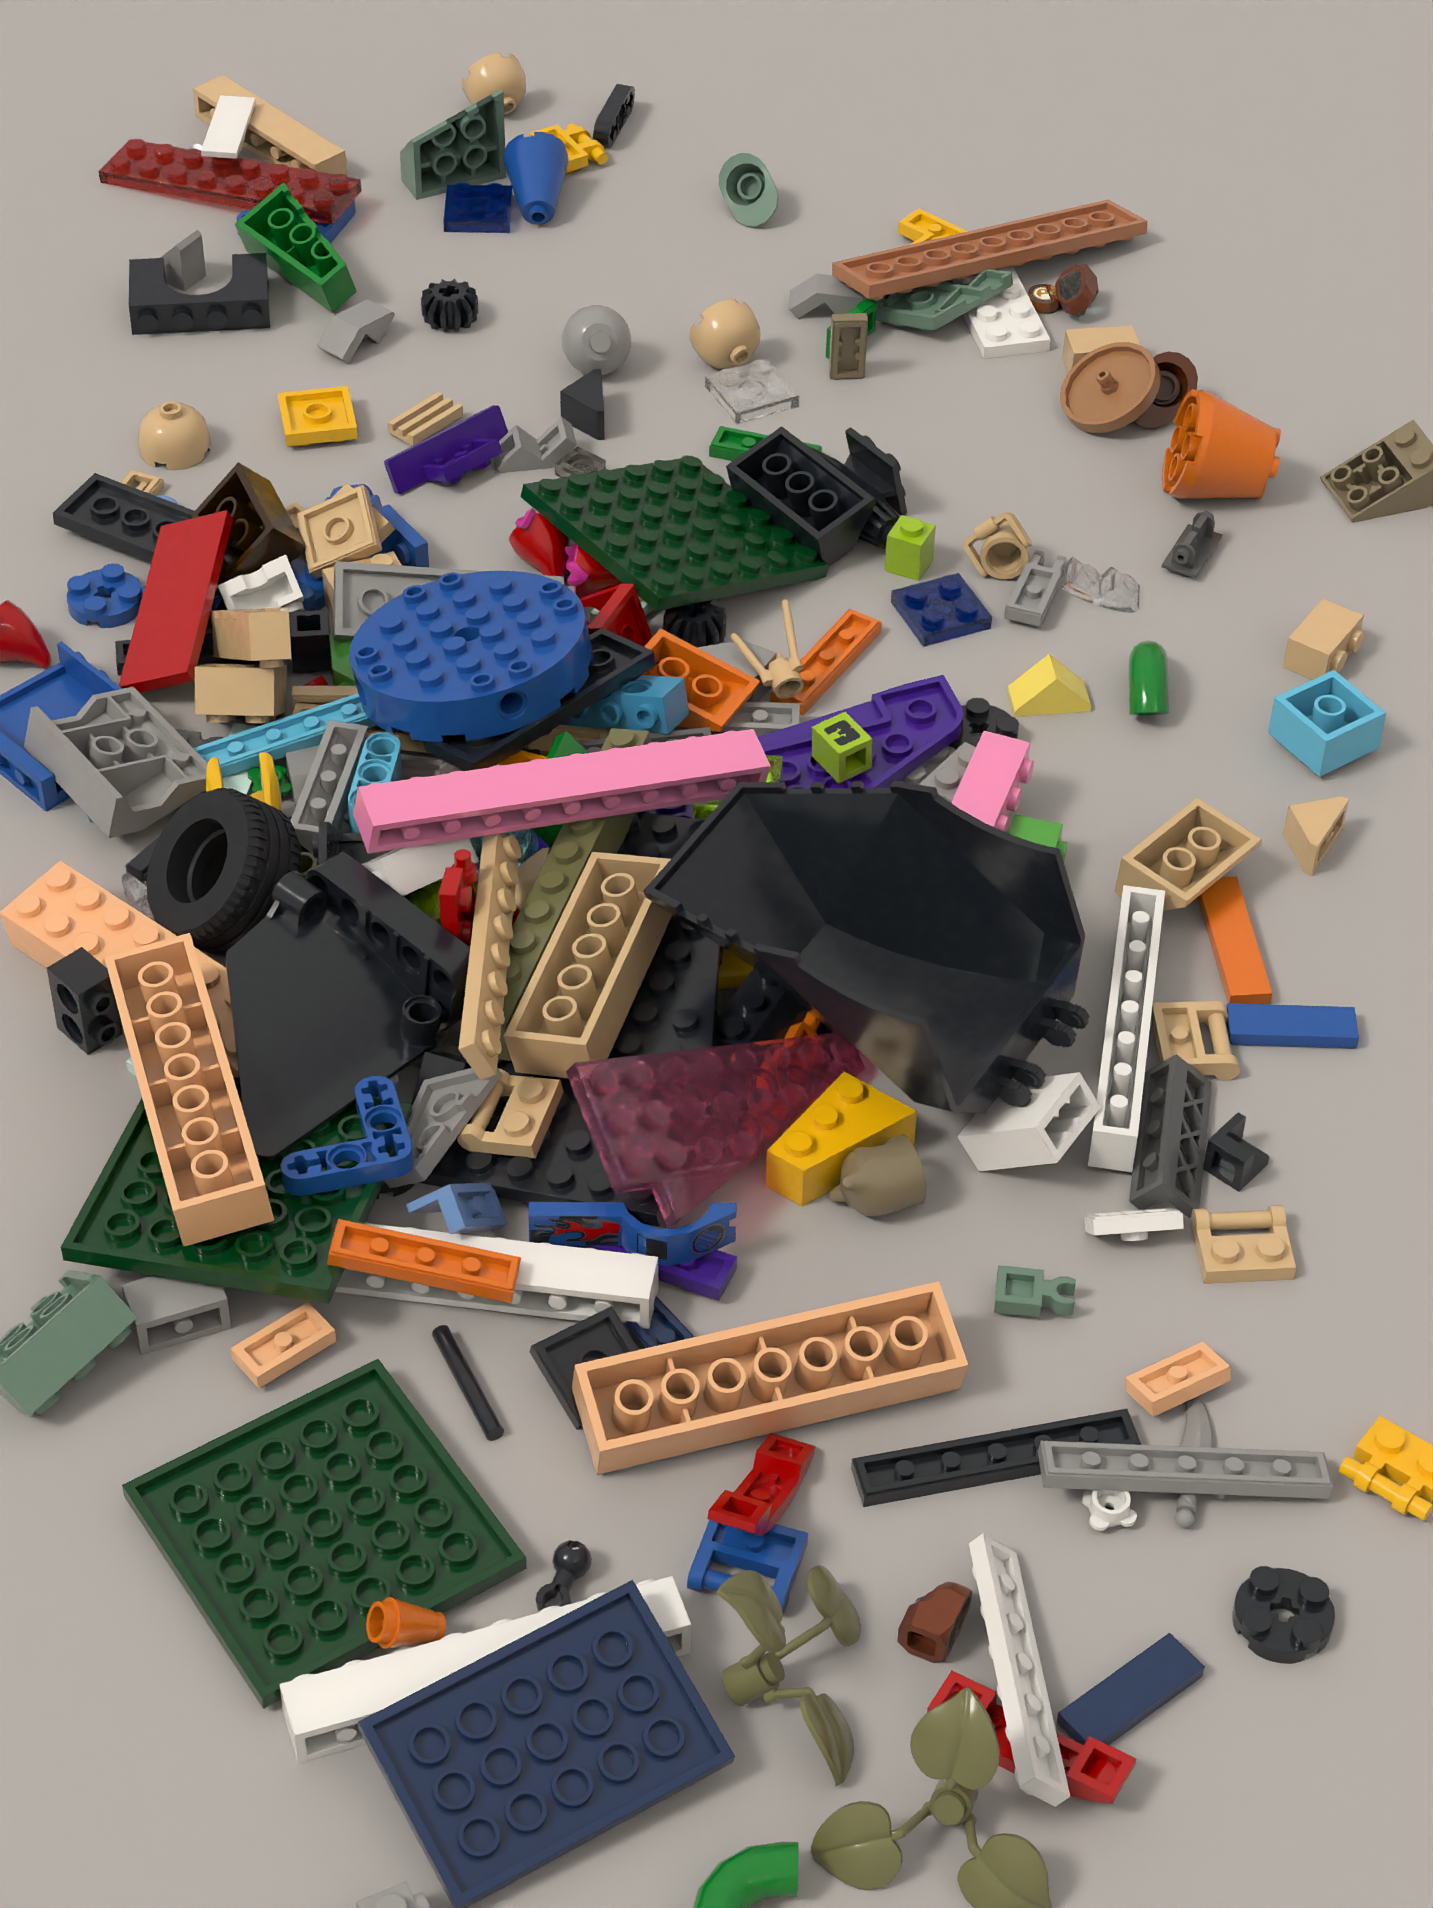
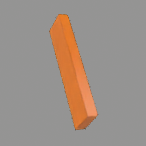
(832, 656)
(1234, 943)
(424, 1260)

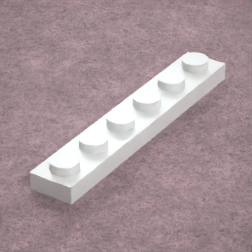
(1018, 1671)

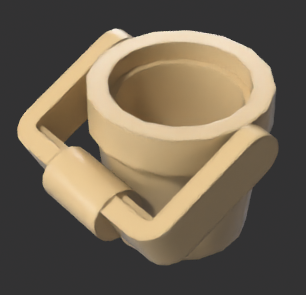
(1004, 548)

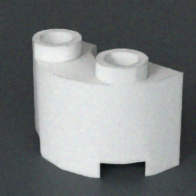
(268, 587)

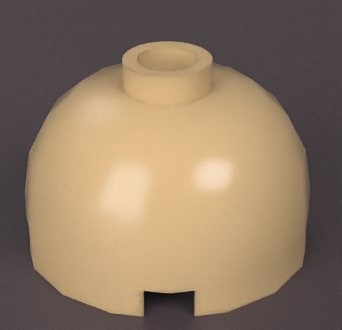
(493, 74)
(726, 334)
(173, 436)

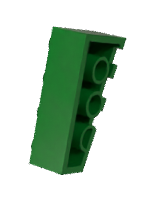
(296, 248)

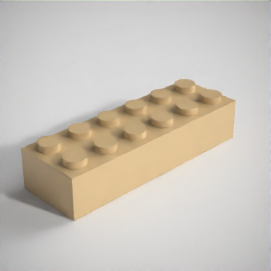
(589, 967)

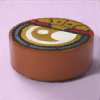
(1044, 298)

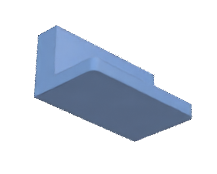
(464, 1207)

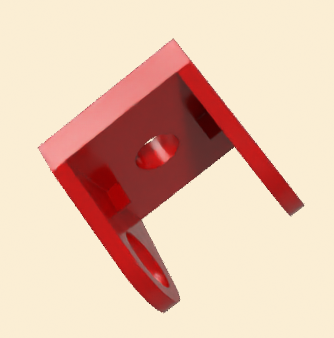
(619, 613)

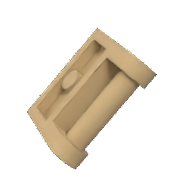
(1179, 1033)
(522, 1121)
(1243, 1256)

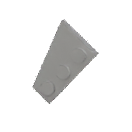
(439, 1116)

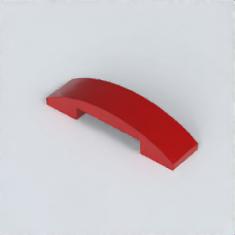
(768, 1487)
(1091, 1770)

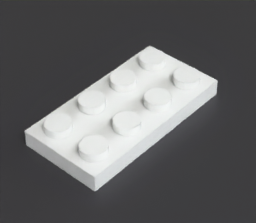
(1006, 322)

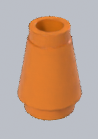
(401, 1624)

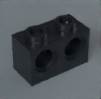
(84, 1001)

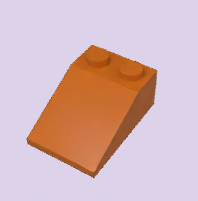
(712, 686)

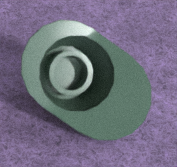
(748, 189)

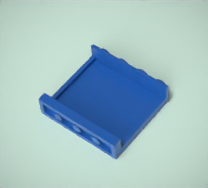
(59, 694)

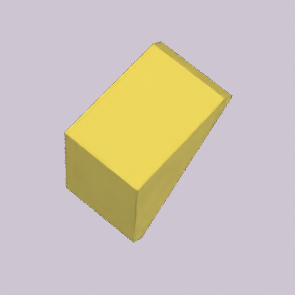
(1048, 690)

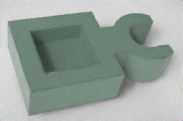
(1025, 1292)

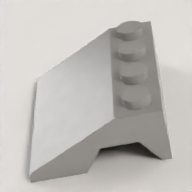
(118, 760)

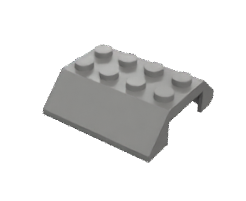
(332, 774)

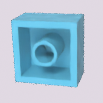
(1326, 723)

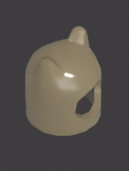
(882, 1178)

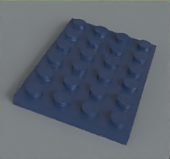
(545, 1744)

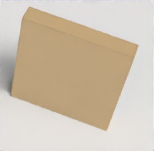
(339, 530)

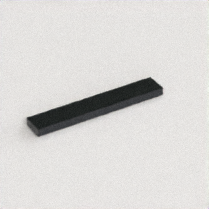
(978, 1458)

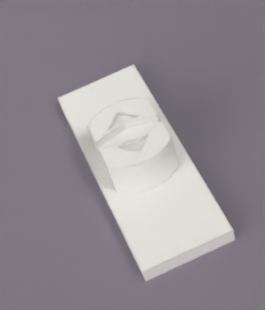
(228, 127)

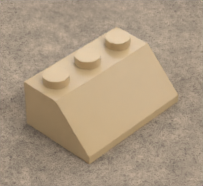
(1186, 854)

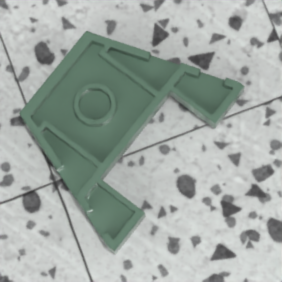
(938, 305)

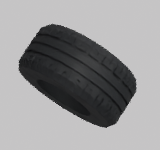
(219, 867)

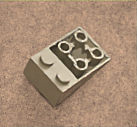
(1386, 476)

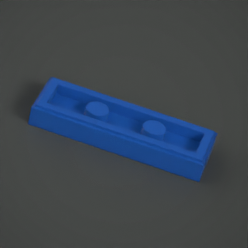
(1292, 1025)

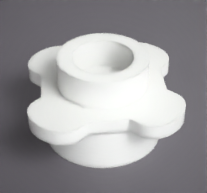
(1103, 1518)

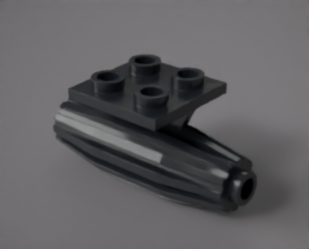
(880, 478)

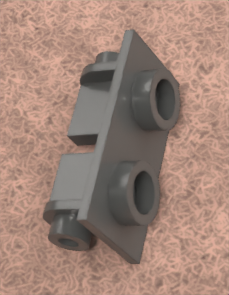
(1193, 546)

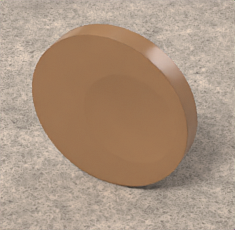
(1110, 387)

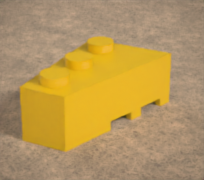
(845, 1117)

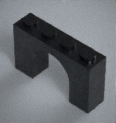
(237, 306)

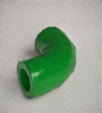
(1148, 679)
(751, 1877)

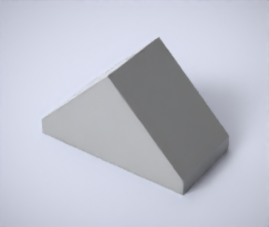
(185, 262)

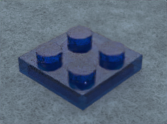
(478, 208)
(941, 609)

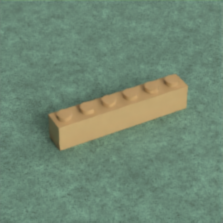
(272, 132)

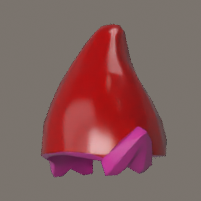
(540, 544)
(586, 573)
(21, 638)

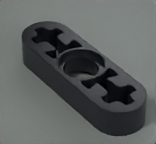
(614, 115)

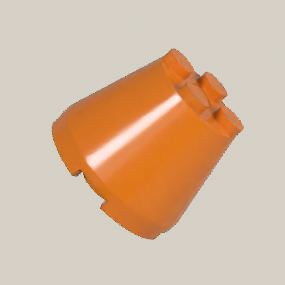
(1218, 451)

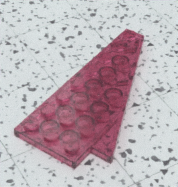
(701, 1113)

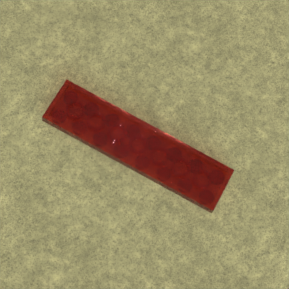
(226, 180)

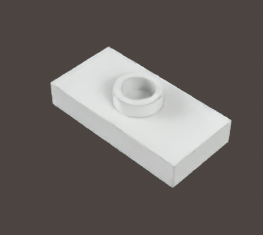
(1133, 1224)

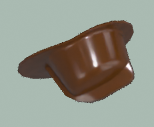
(1177, 379)

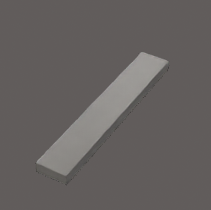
(1184, 1469)

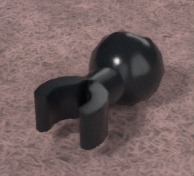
(569, 1566)

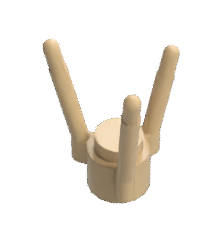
(782, 672)

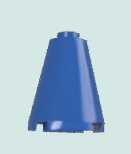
(536, 174)

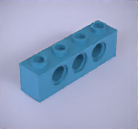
(642, 704)

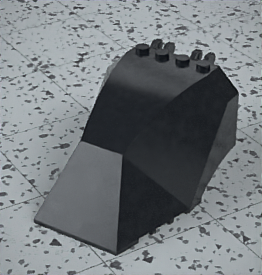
(894, 928)

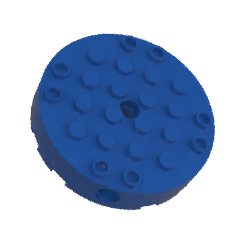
(460, 644)

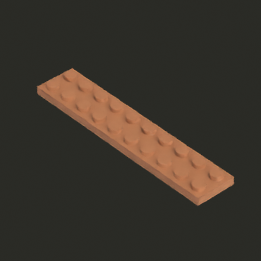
(988, 248)

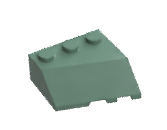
(457, 150)
(61, 1340)

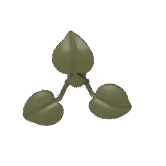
(761, 1672)
(963, 1752)

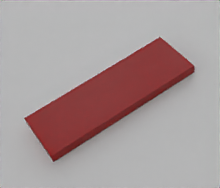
(176, 603)

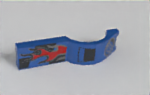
(613, 1226)

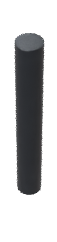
(467, 1383)

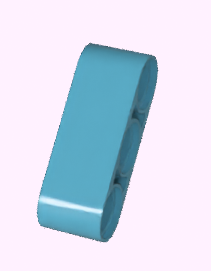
(377, 764)

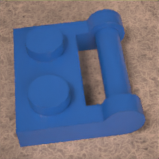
(771, 1555)

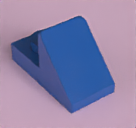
(404, 541)

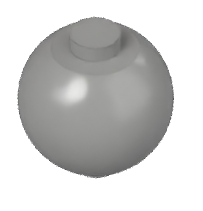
(596, 339)

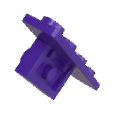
(449, 452)

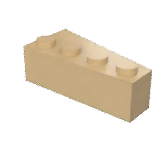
(252, 635)

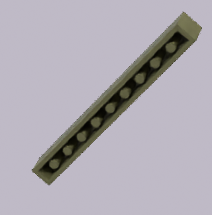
(556, 884)

